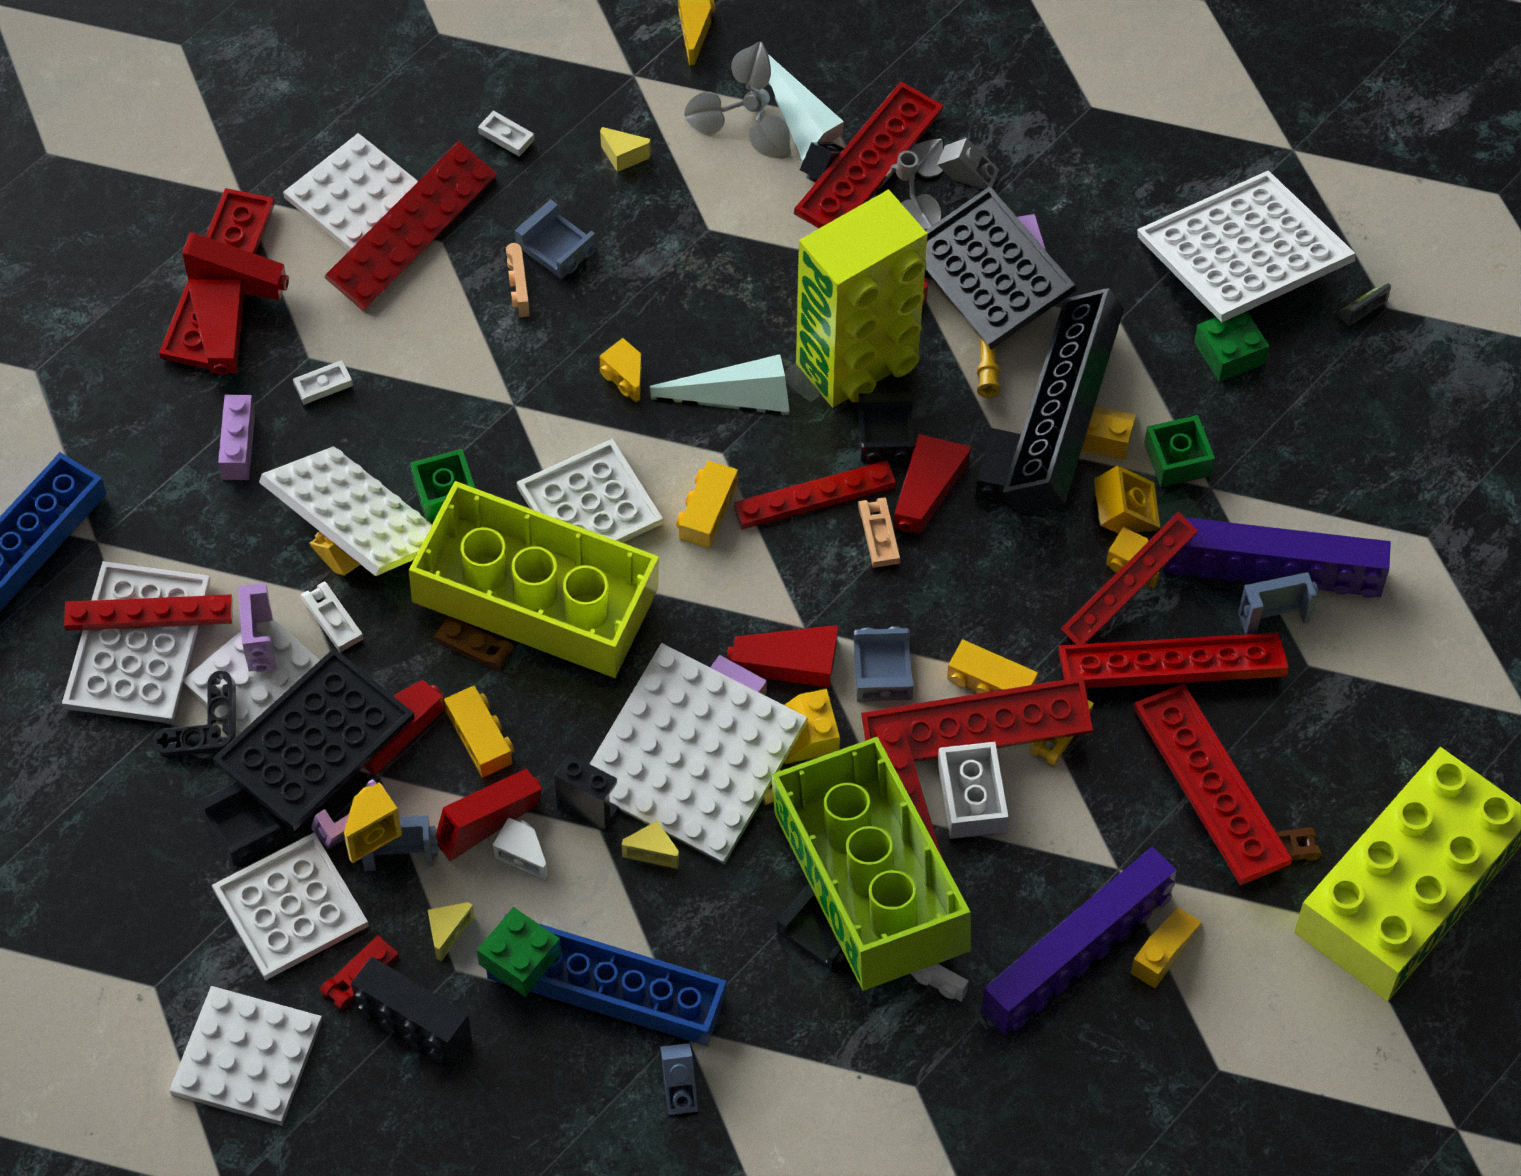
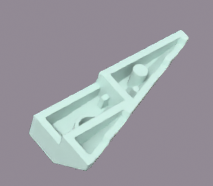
(802, 111)
(750, 385)

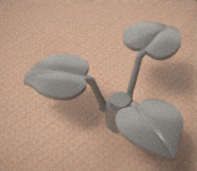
(751, 67)
(924, 160)

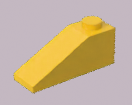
(695, 23)
(1164, 947)

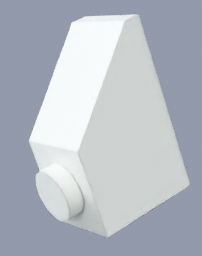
(520, 848)

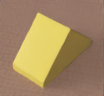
(624, 148)
(651, 846)
(448, 925)

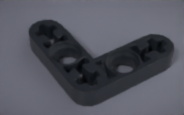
(211, 730)

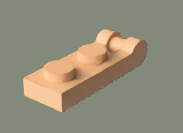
(517, 279)
(879, 533)

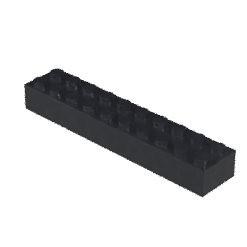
(1063, 401)

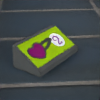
(1365, 304)

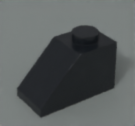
(819, 158)

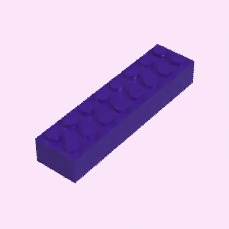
(1270, 553)
(1078, 941)

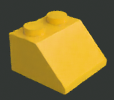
(1109, 432)
(1126, 501)
(820, 732)
(371, 822)

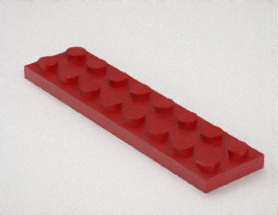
(869, 156)
(236, 222)
(410, 226)
(1175, 660)
(998, 716)
(1212, 784)

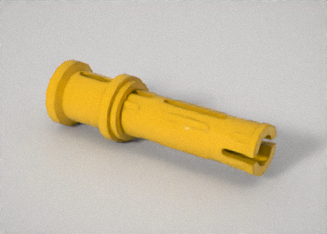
(988, 372)

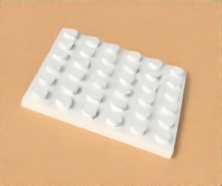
(1245, 246)
(696, 752)

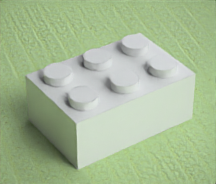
(972, 790)

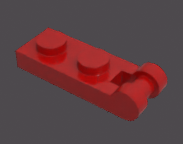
(378, 949)

